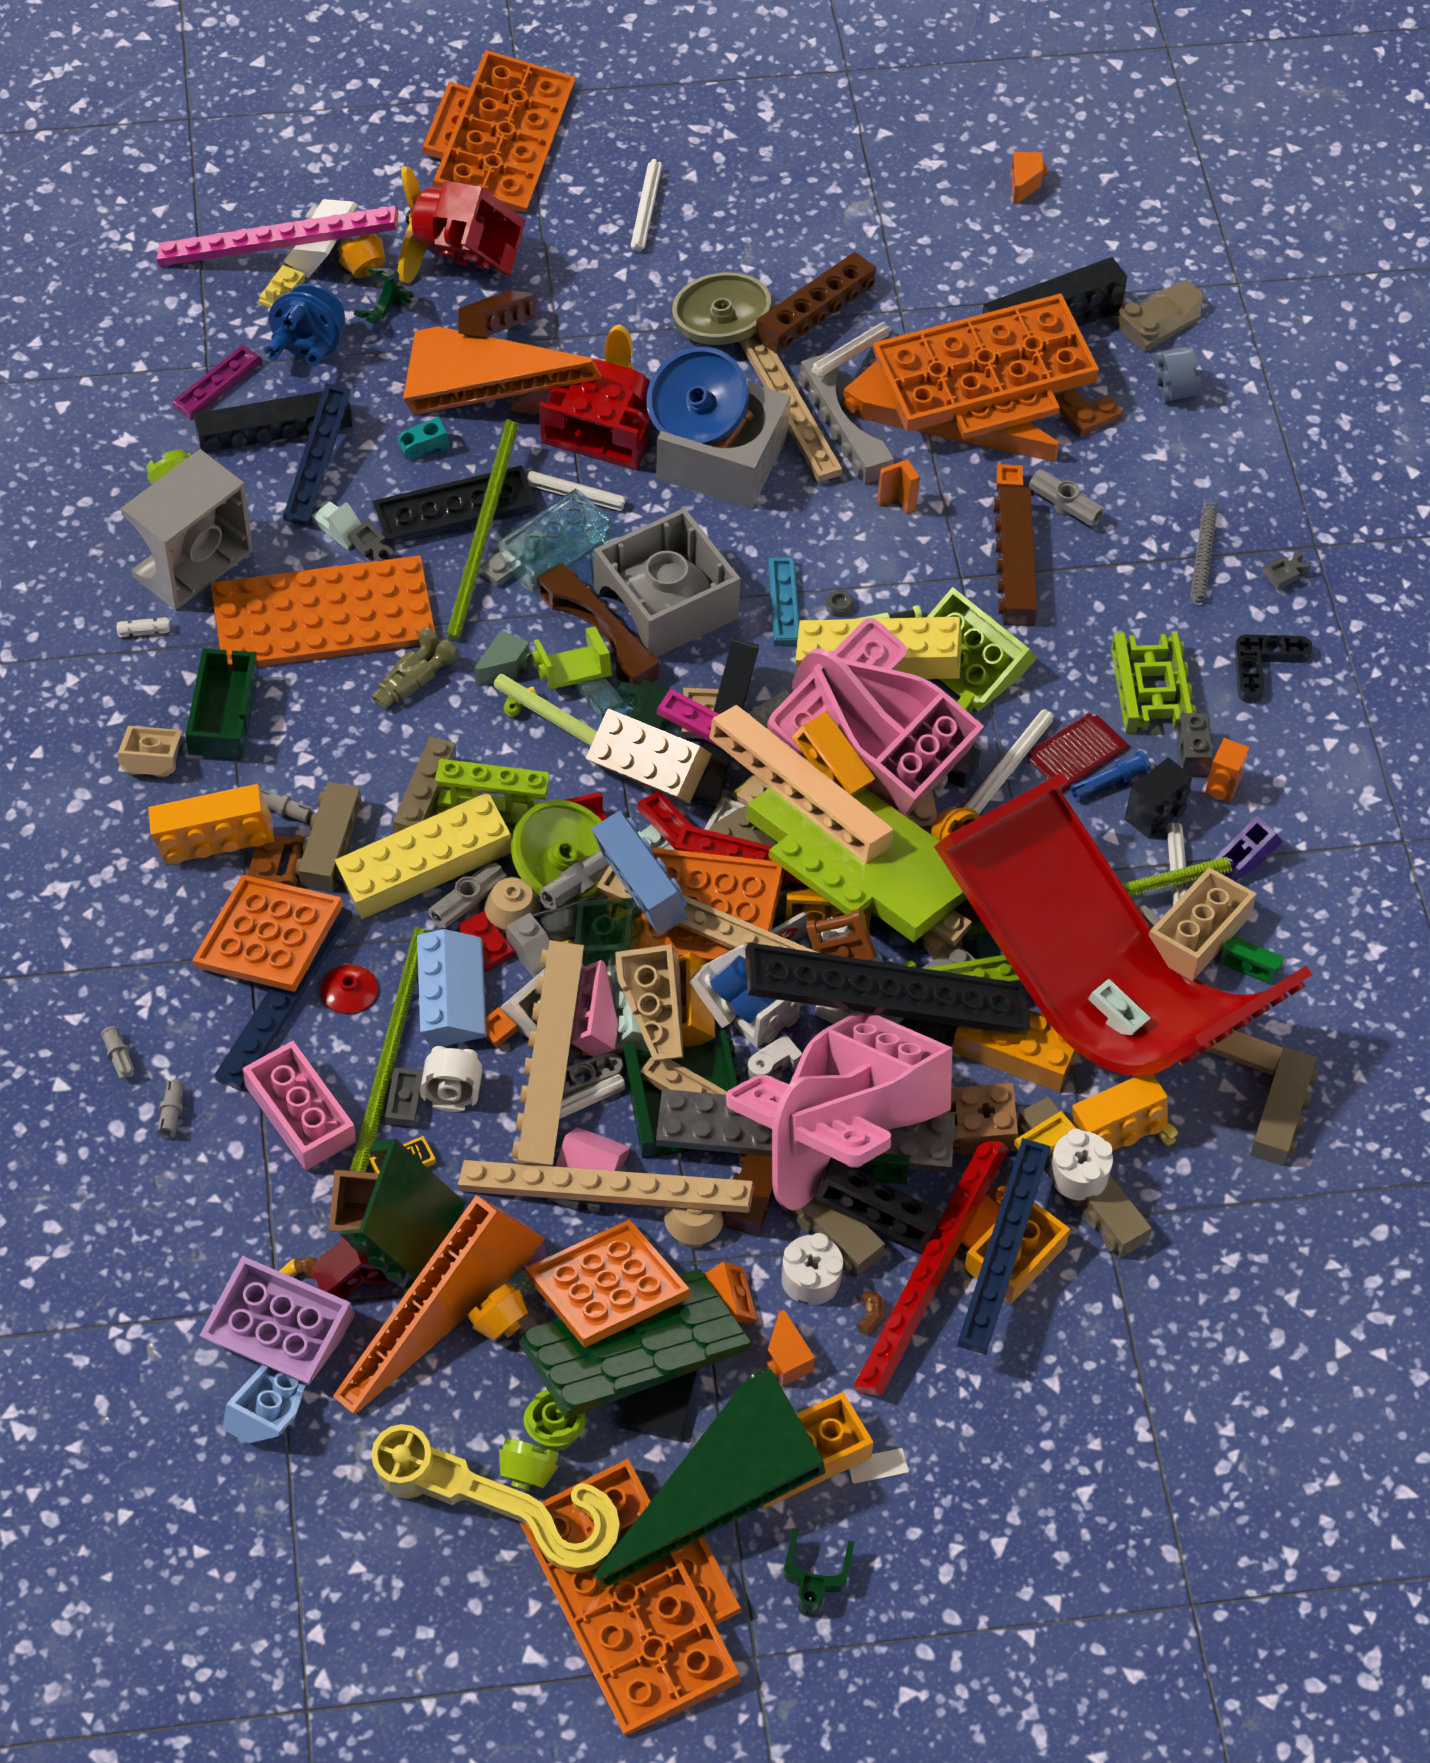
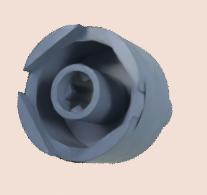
(1177, 373)

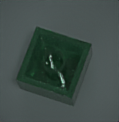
(607, 928)

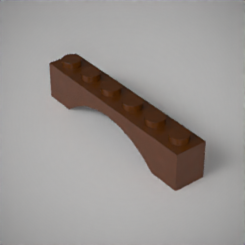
(567, 594)

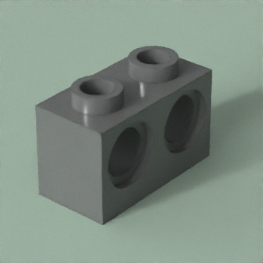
(1194, 743)

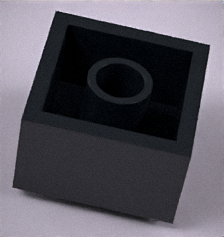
(1158, 798)

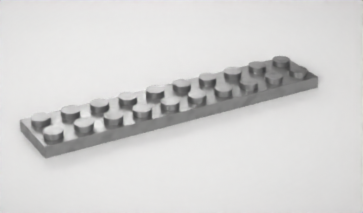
(707, 1123)

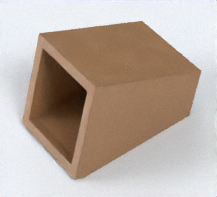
(350, 1199)

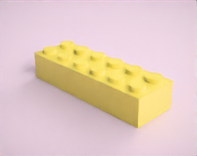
(930, 642)
(424, 855)

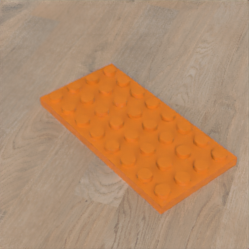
(323, 611)

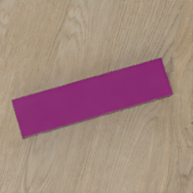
(216, 382)

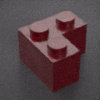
(344, 1270)

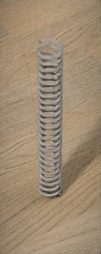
(1205, 551)

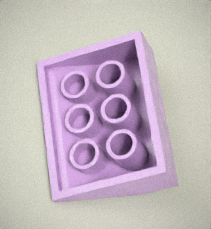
(278, 1321)

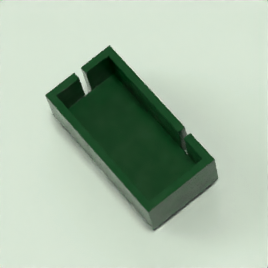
(222, 704)

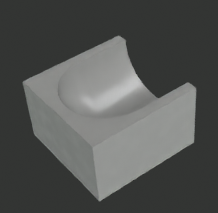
(736, 471)
(193, 526)
(669, 581)

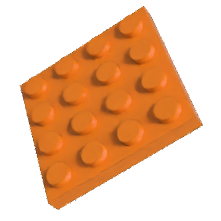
(268, 932)
(607, 1283)

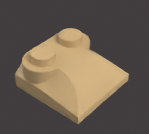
(149, 750)

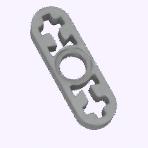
(588, 1066)

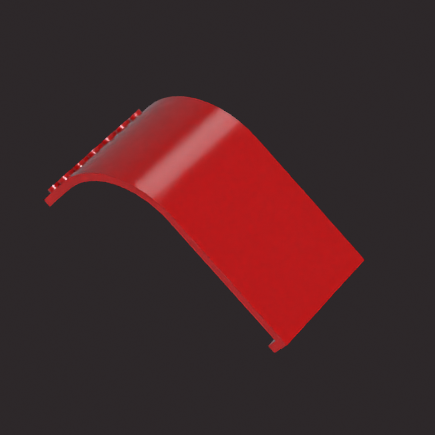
(1075, 927)

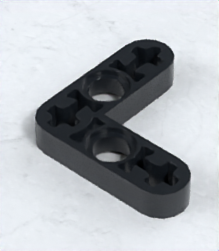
(1255, 658)

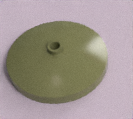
(720, 308)

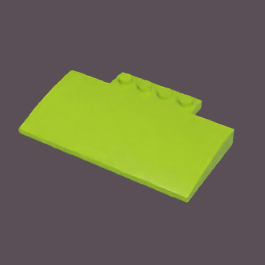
(901, 886)

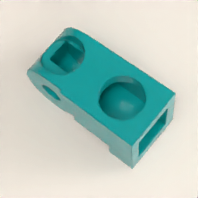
(423, 439)

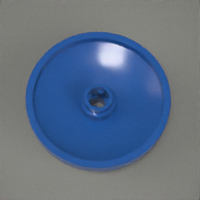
(698, 376)

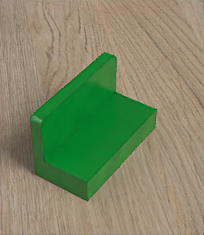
(1251, 960)

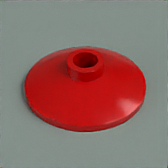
(351, 998)

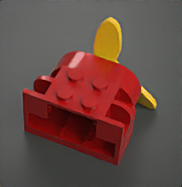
(457, 224)
(604, 415)

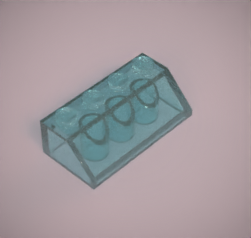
(555, 535)

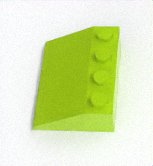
(989, 653)

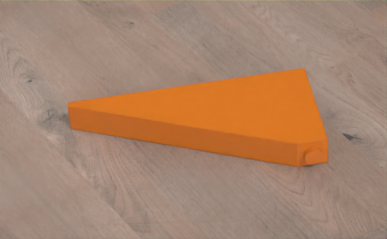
(469, 369)
(871, 401)
(468, 1266)

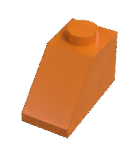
(1026, 174)
(787, 1352)

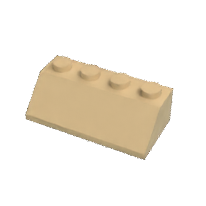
(1202, 922)

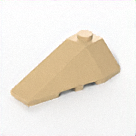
(653, 991)

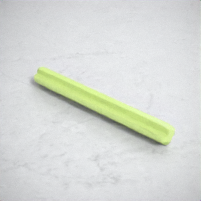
(545, 709)

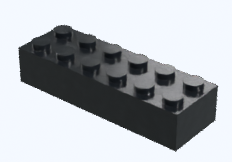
(1088, 292)

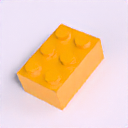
(1124, 1111)
(1041, 1243)

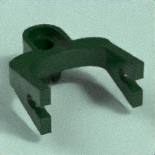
(391, 294)
(811, 1584)

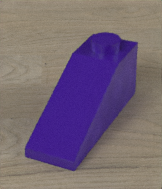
(1250, 848)

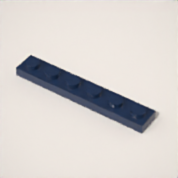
(317, 455)

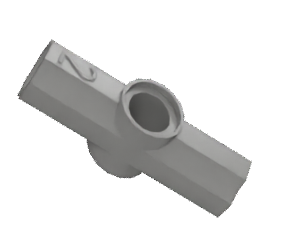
(1066, 497)
(574, 881)
(466, 895)

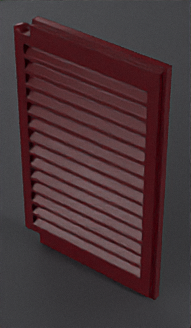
(1077, 749)

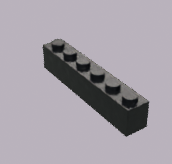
(259, 422)

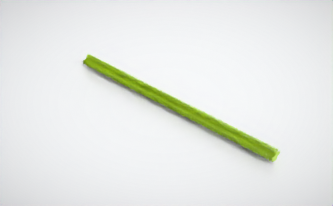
(482, 530)
(1144, 884)
(388, 1056)

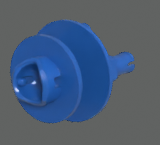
(306, 323)

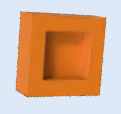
(1009, 476)
(499, 1027)

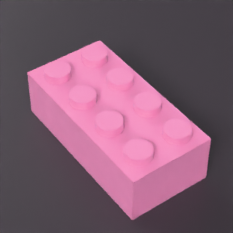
(299, 1105)

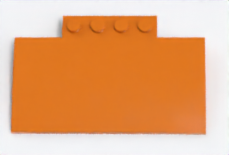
(499, 127)
(987, 368)
(652, 1631)

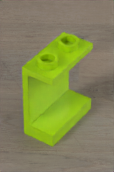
(573, 665)

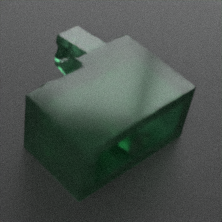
(645, 702)

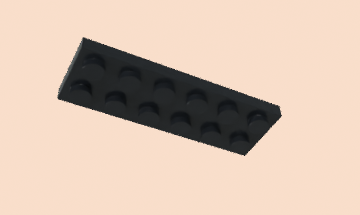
(450, 506)

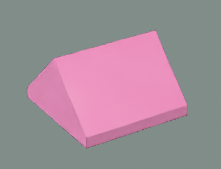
(591, 1151)

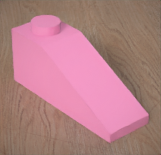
(594, 1015)

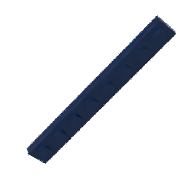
(273, 1013)
(1003, 1247)

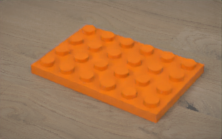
(727, 883)

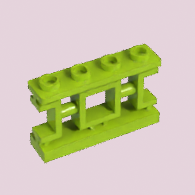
(1131, 682)
(470, 779)

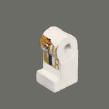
(774, 1058)

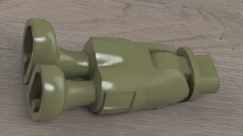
(414, 670)

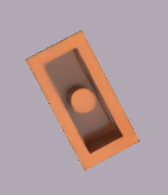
(1227, 770)

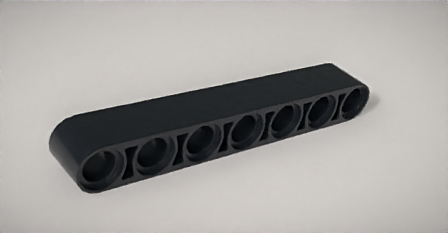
(731, 692)

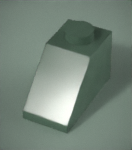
(504, 656)

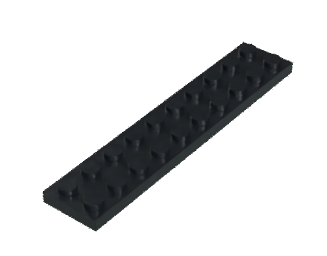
(886, 989)

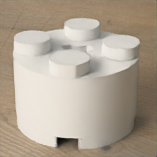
(451, 1078)
(1081, 1164)
(812, 1269)

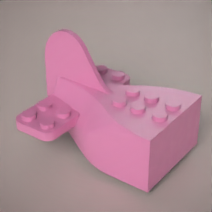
(892, 719)
(844, 1098)

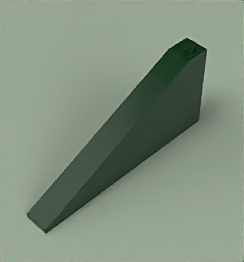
(738, 1465)

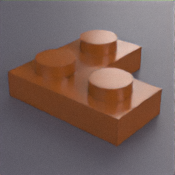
(1084, 416)

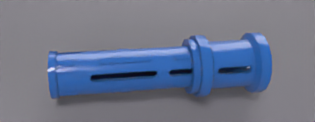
(1121, 772)

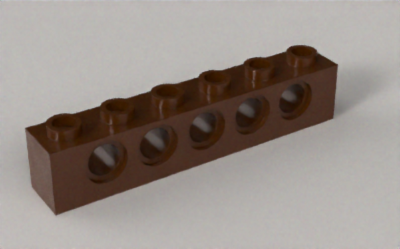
(815, 302)

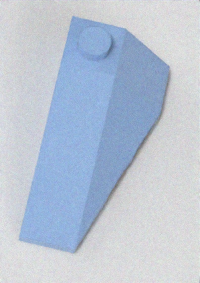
(263, 1406)

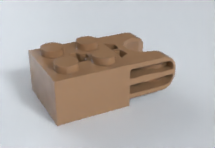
(983, 1115)

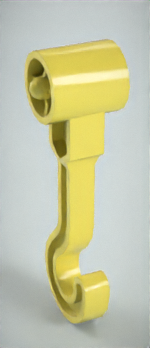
(413, 1468)

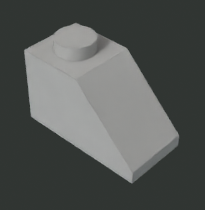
(527, 941)

